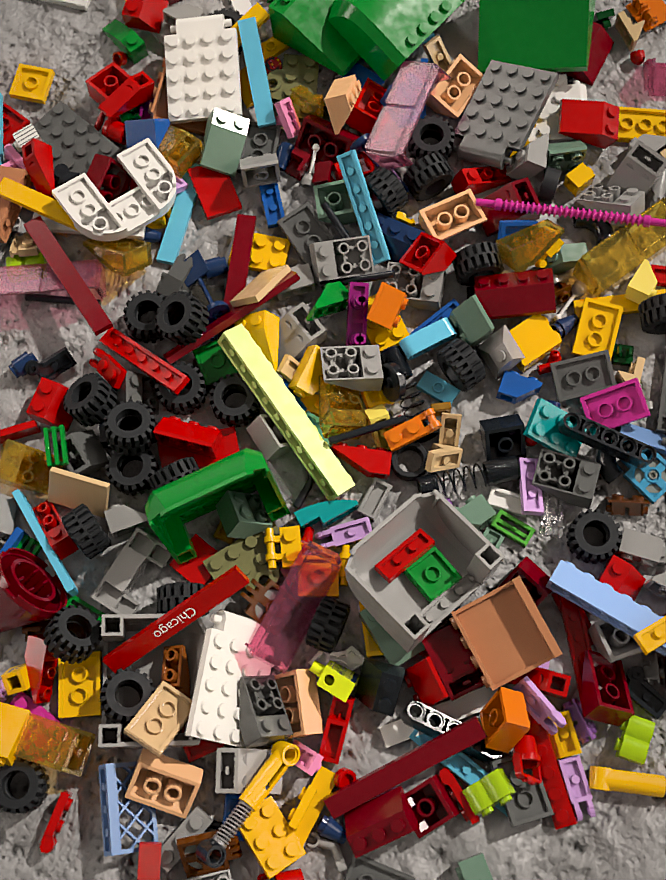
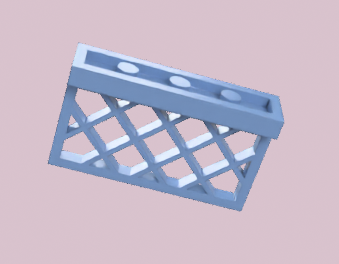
(110, 811)

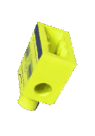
(341, 684)

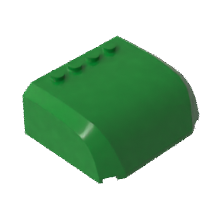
(388, 29)
(201, 490)

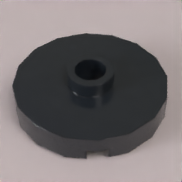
(393, 383)

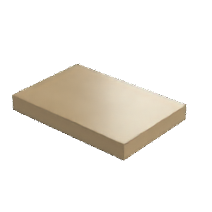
(260, 286)
(74, 489)
(160, 719)

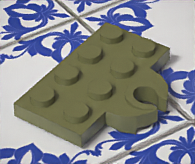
(296, 71)
(248, 556)

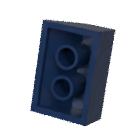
(397, 236)

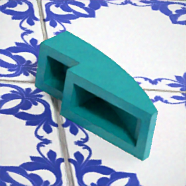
(325, 512)

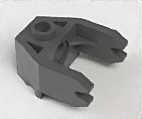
(176, 276)

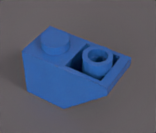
(517, 387)

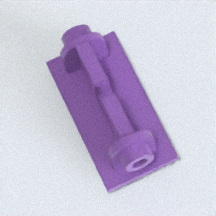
(584, 727)

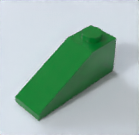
(126, 40)
(332, 300)

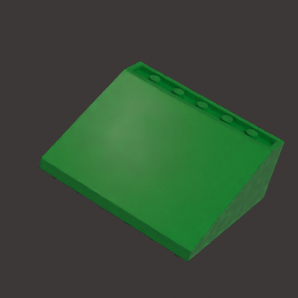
(307, 29)
(536, 33)

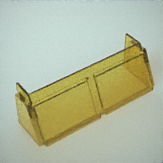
(621, 252)

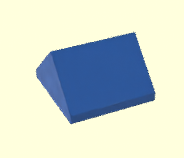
(146, 128)

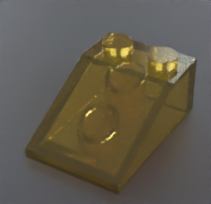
(528, 245)
(122, 255)

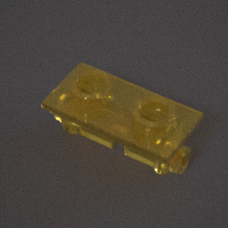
(301, 96)

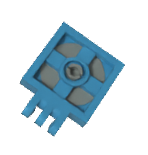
(648, 480)

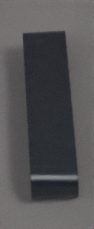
(616, 439)
(443, 724)

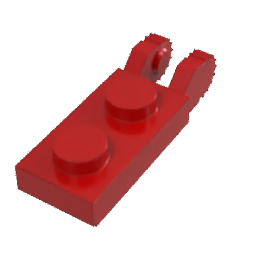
(108, 368)
(457, 795)
(56, 823)

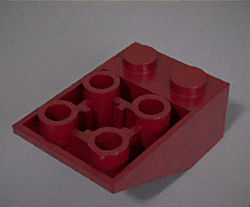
(518, 191)
(453, 661)

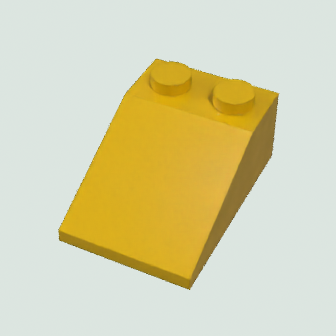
(265, 332)

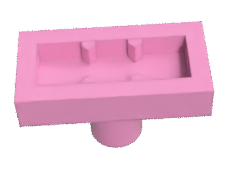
(287, 117)
(12, 157)
(309, 760)

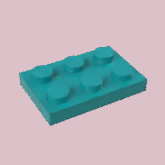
(544, 429)

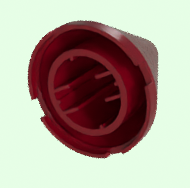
(27, 590)

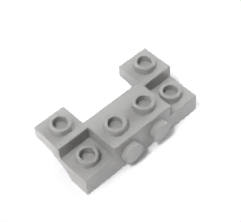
(126, 570)

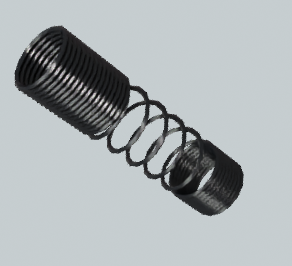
(396, 355)
(493, 473)

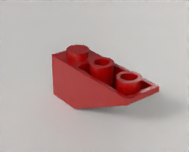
(128, 95)
(39, 165)
(479, 179)
(367, 461)
(54, 530)
(40, 668)
(548, 682)

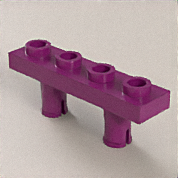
(357, 314)

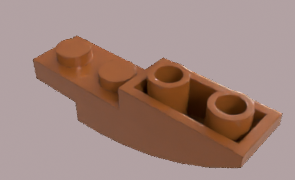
(176, 670)

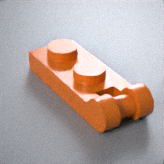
(412, 430)

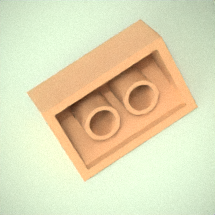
(454, 95)
(341, 100)
(451, 216)
(301, 702)
(164, 783)

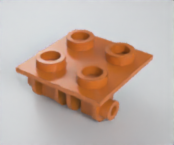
(649, 10)

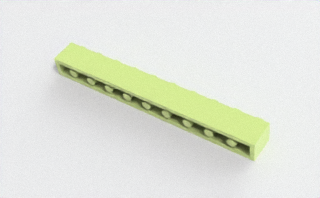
(286, 412)

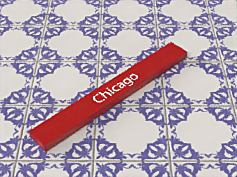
(176, 619)

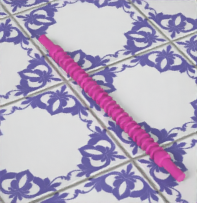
(499, 204)

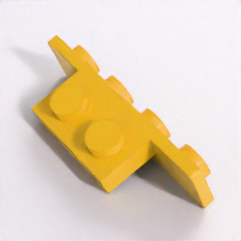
(306, 814)

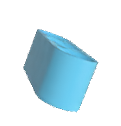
(428, 338)

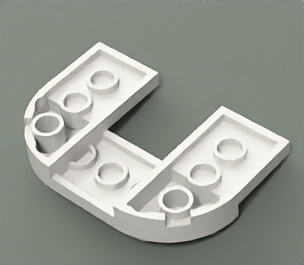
(129, 212)

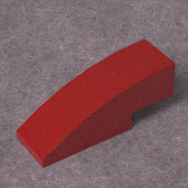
(336, 729)

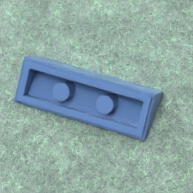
(644, 435)

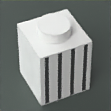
(24, 136)

